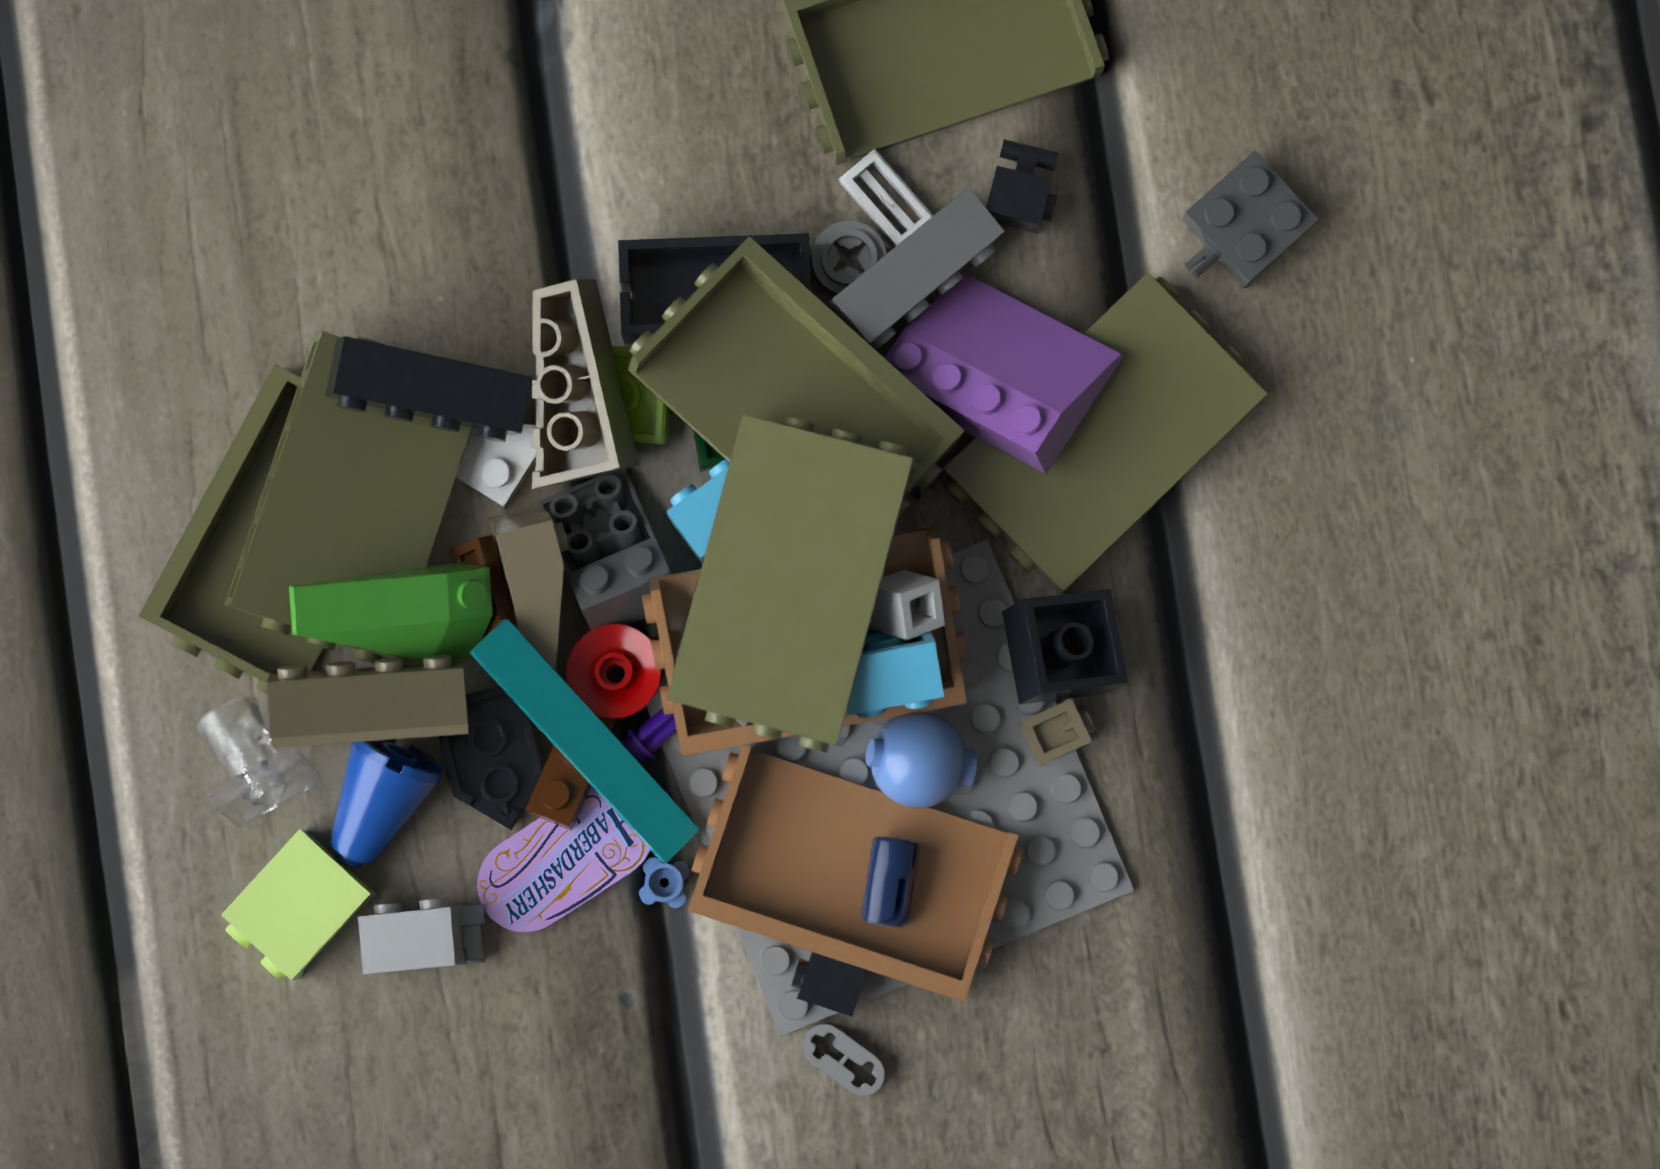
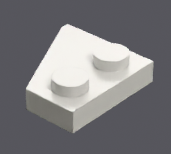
(496, 466)

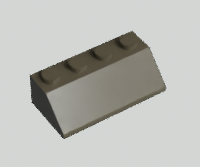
(367, 702)

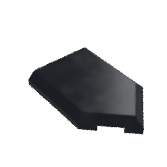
(497, 760)

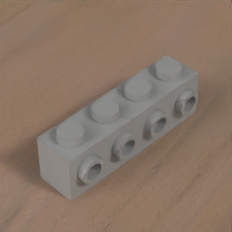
(916, 267)

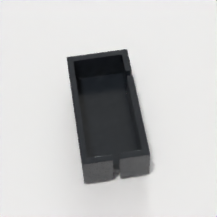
(668, 267)

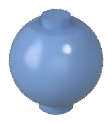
(920, 760)

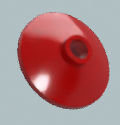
(601, 652)

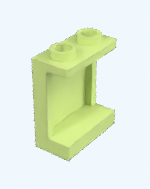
(296, 905)

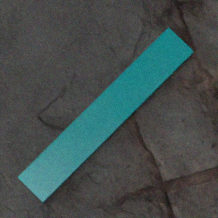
(584, 741)

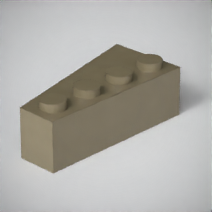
(576, 389)

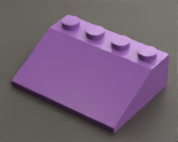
(1004, 370)

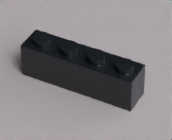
(428, 387)

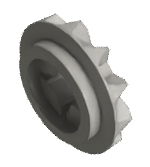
(849, 236)

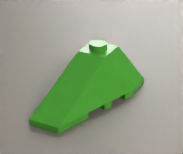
(399, 611)

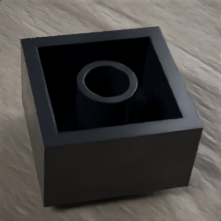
(1064, 646)

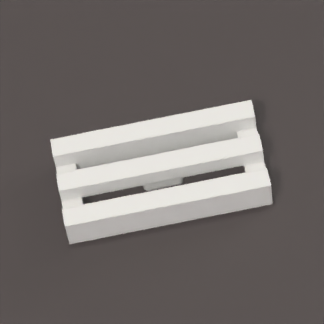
(869, 207)

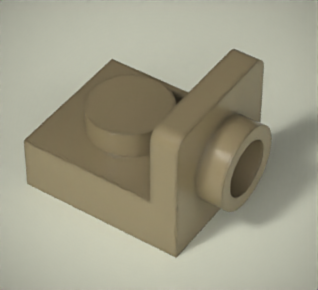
(1057, 731)

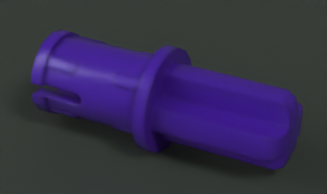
(650, 736)

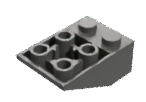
(608, 546)

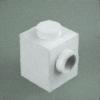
(908, 605)

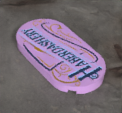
(555, 870)

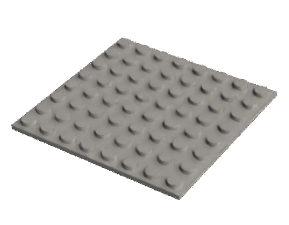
(1066, 843)

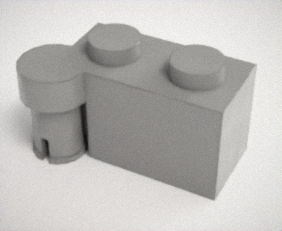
(422, 937)

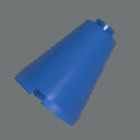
(378, 797)

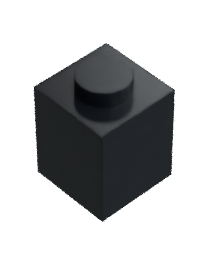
(829, 983)

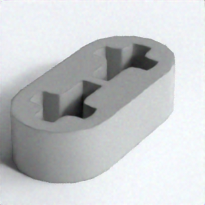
(836, 1069)

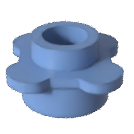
(673, 893)

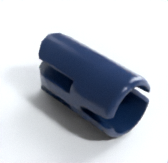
(890, 881)

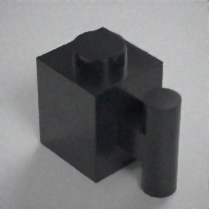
(1018, 195)

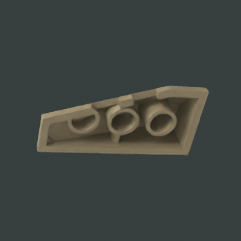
(533, 572)

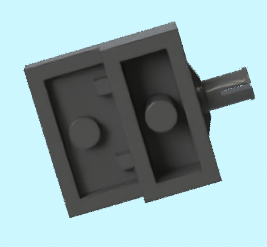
(1247, 221)

